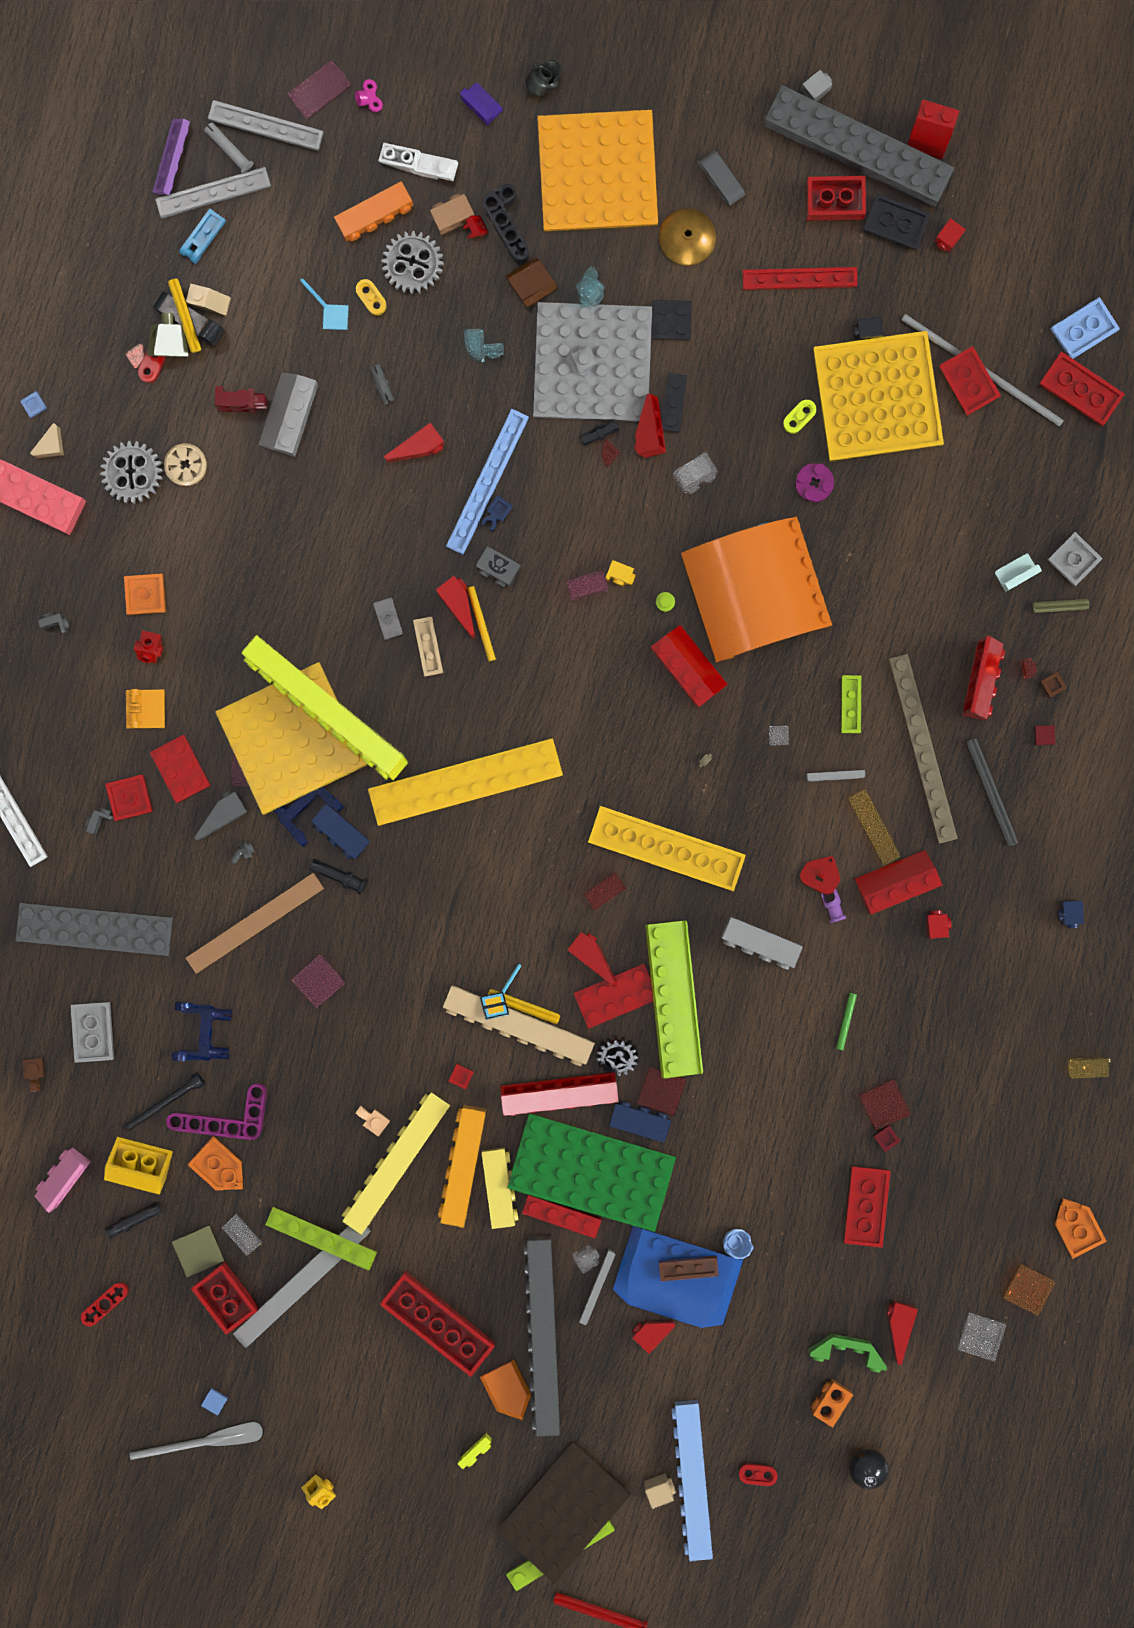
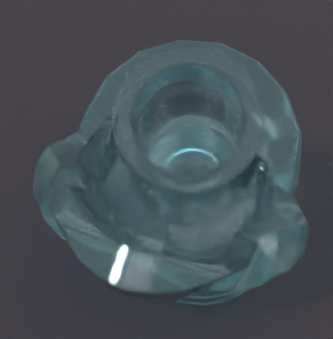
(590, 288)

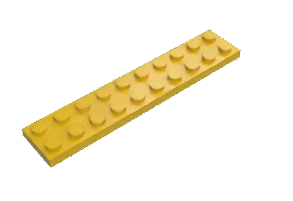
(465, 782)

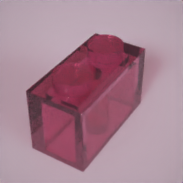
(587, 585)

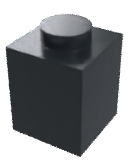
(868, 328)

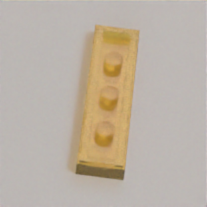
(874, 827)

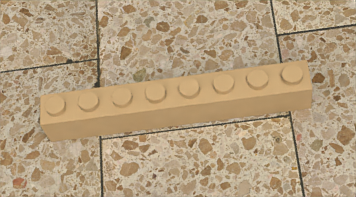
(522, 1026)

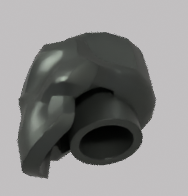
(543, 78)

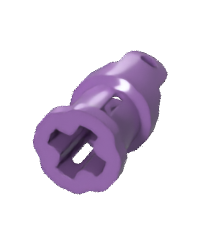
(834, 908)

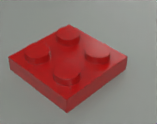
(129, 797)

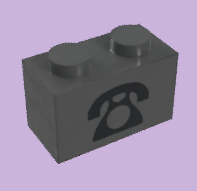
(498, 567)

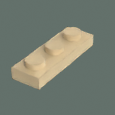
(428, 646)

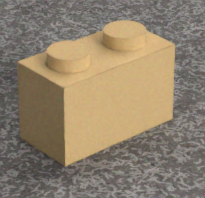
(659, 1490)

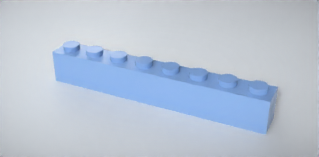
(693, 1480)

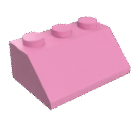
(61, 1179)

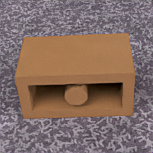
(451, 214)

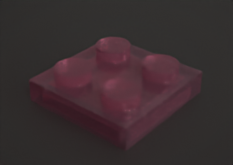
(318, 981)

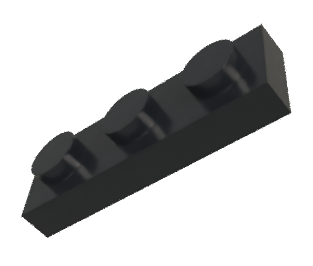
(674, 402)

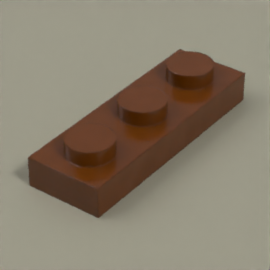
(688, 1268)

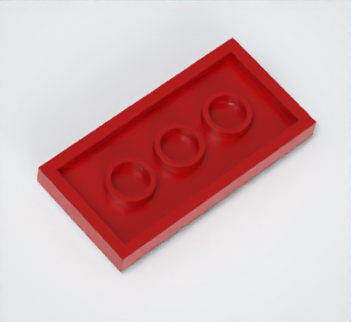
(1081, 389)
(605, 1001)
(867, 1206)

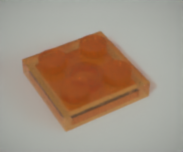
(1029, 1289)

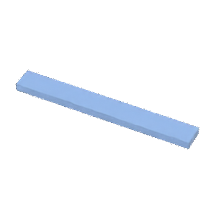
(487, 481)

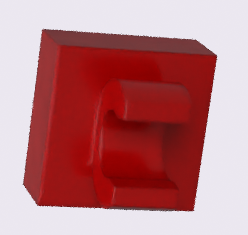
(476, 226)

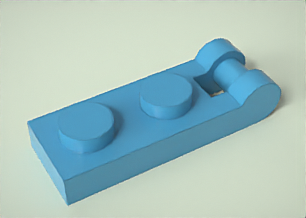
(202, 235)

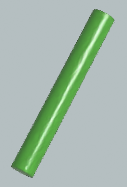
(846, 1021)

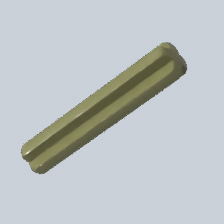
(1063, 605)

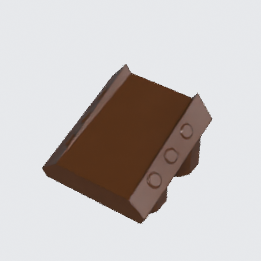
(531, 282)

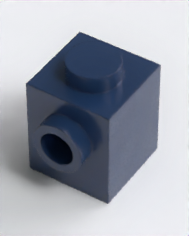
(1071, 913)

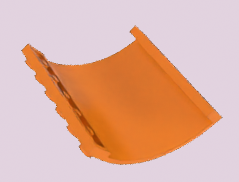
(756, 588)

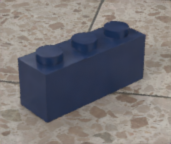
(340, 832)
(640, 1121)

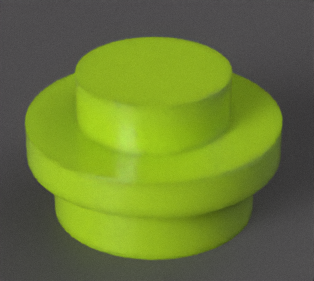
(665, 601)

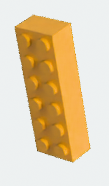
(463, 1166)

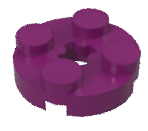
(824, 487)

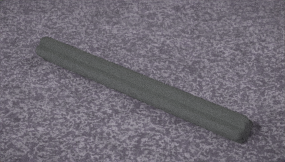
(992, 792)

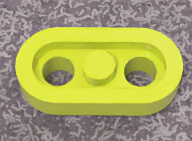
(799, 417)

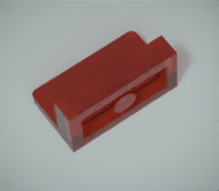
(604, 891)

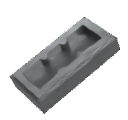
(388, 618)

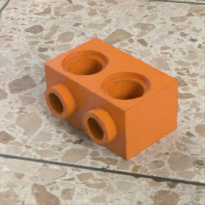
(836, 1405)

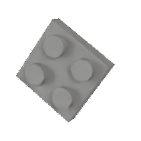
(1074, 559)

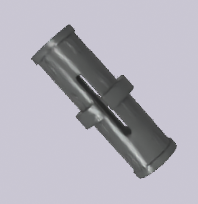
(381, 384)

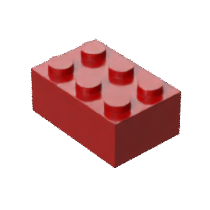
(835, 198)
(225, 1298)

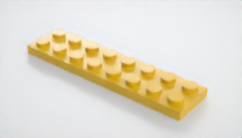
(666, 848)

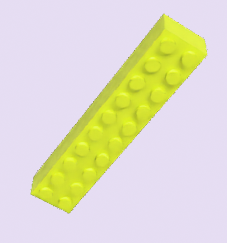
(321, 705)

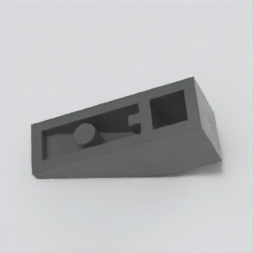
(224, 812)

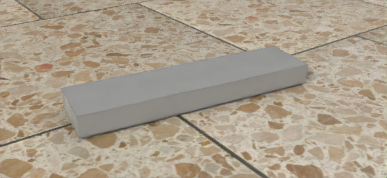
(597, 1286)

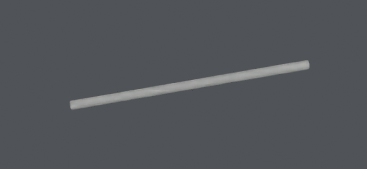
(996, 379)

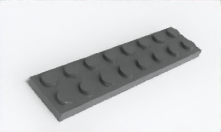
(94, 929)

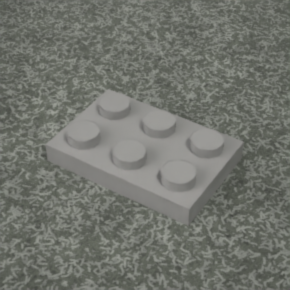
(92, 1032)

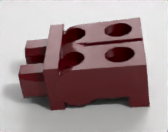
(239, 401)

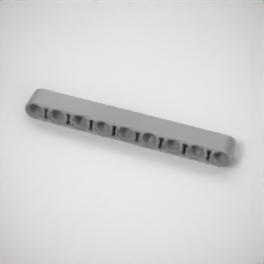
(292, 1291)

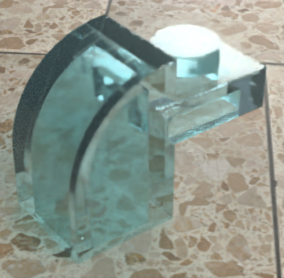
(477, 349)

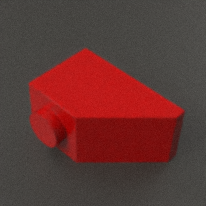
(651, 1333)

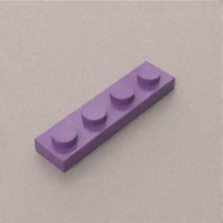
(171, 156)

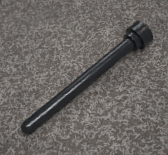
(195, 1082)

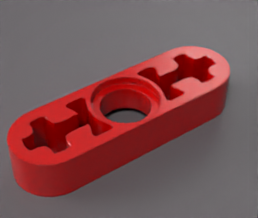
(98, 1317)

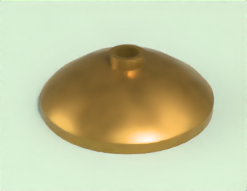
(684, 249)

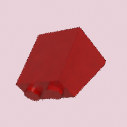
(932, 128)

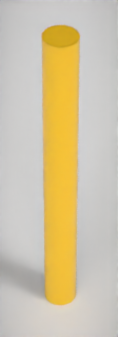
(481, 623)

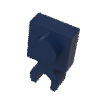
(499, 510)

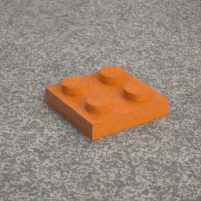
(144, 594)

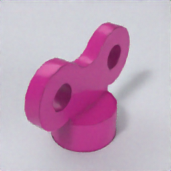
(368, 96)

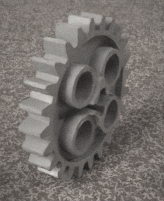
(406, 279)
(114, 474)

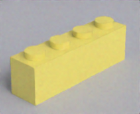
(499, 1196)

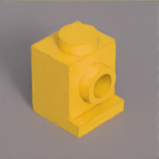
(620, 574)

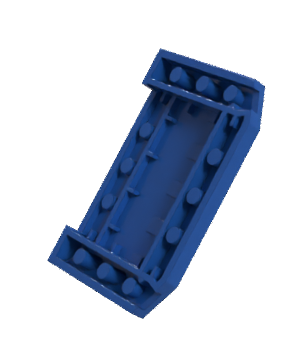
(692, 1301)

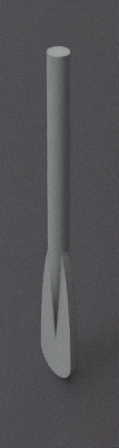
(230, 1436)

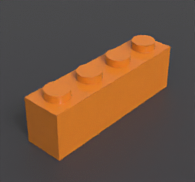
(374, 211)

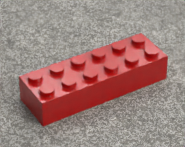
(437, 1323)

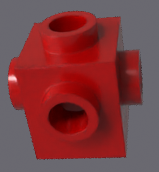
(148, 647)

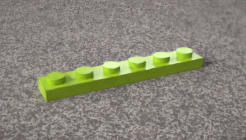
(321, 1238)
(527, 1572)

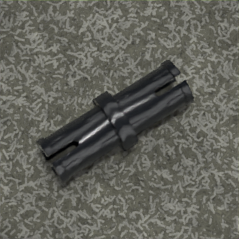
(599, 432)

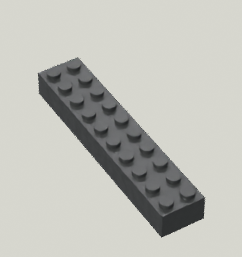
(858, 146)
(543, 1339)

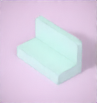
(1017, 572)

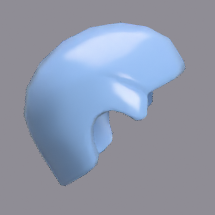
(737, 1244)

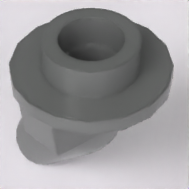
(245, 849)

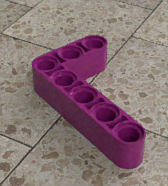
(243, 1124)

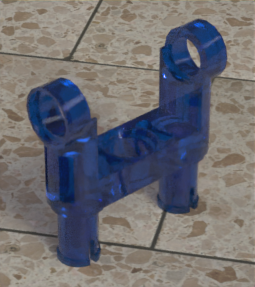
(287, 815)
(206, 1050)

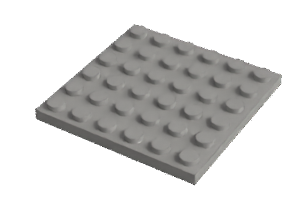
(622, 350)

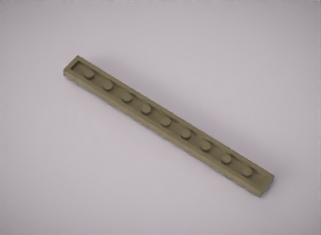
(923, 748)

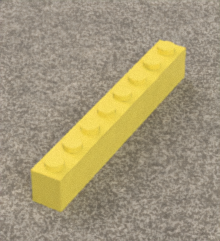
(396, 1162)

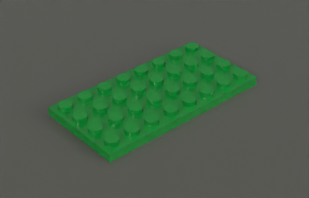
(591, 1172)

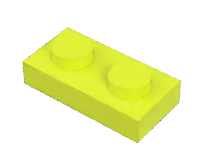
(480, 1446)

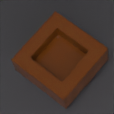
(1053, 684)

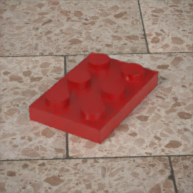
(969, 380)
(180, 769)

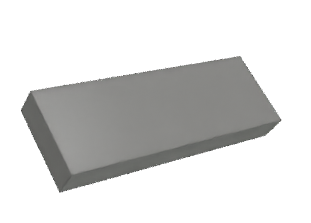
(835, 775)

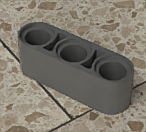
(721, 178)

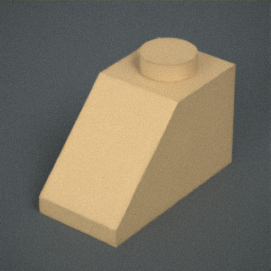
(207, 300)

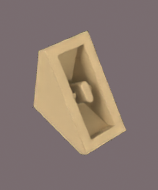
(50, 444)

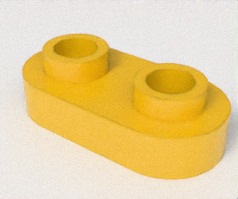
(371, 297)

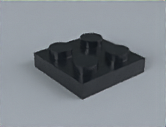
(671, 320)

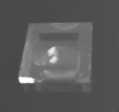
(778, 735)

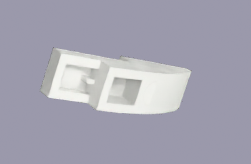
(417, 162)

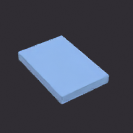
(1084, 328)

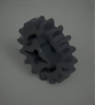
(617, 1056)

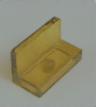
(1089, 1067)

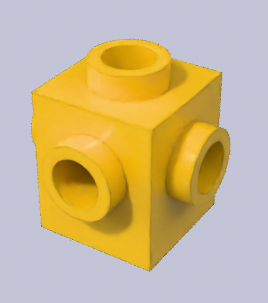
(318, 1491)

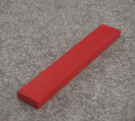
(799, 278)

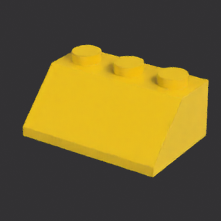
(138, 1165)

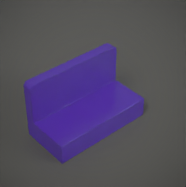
(481, 103)

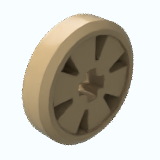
(188, 476)

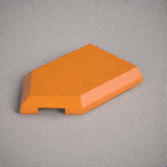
(218, 1166)
(1078, 1228)
(507, 1389)

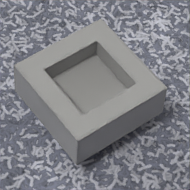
(584, 359)

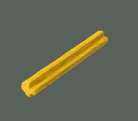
(184, 315)
(530, 1008)

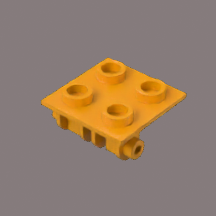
(145, 708)

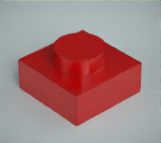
(461, 1076)

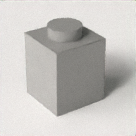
(817, 86)

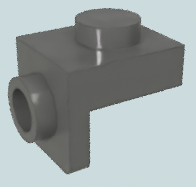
(51, 620)
(93, 822)

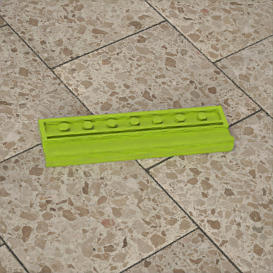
(674, 999)

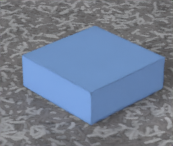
(33, 404)
(214, 1401)

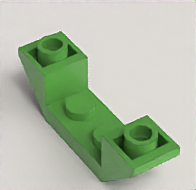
(823, 1349)

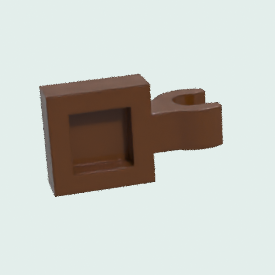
(33, 1070)

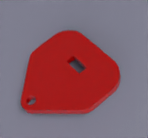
(823, 869)

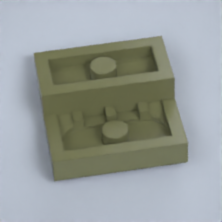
(197, 1251)

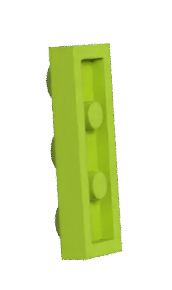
(850, 704)

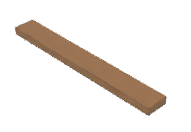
(254, 923)

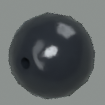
(869, 1469)

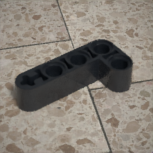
(509, 226)
(205, 329)

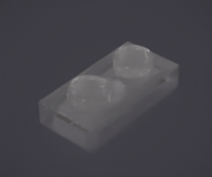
(241, 1234)

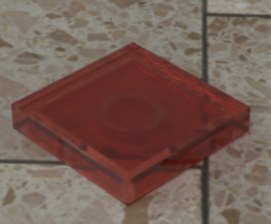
(660, 1092)
(884, 1104)

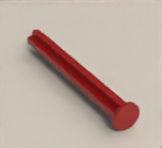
(598, 1612)

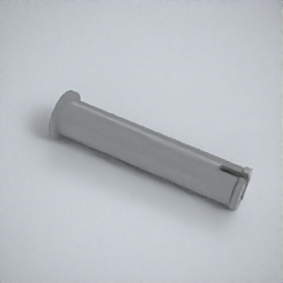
(224, 143)

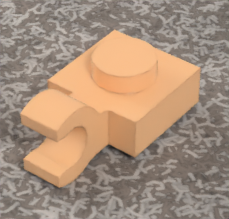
(374, 1121)

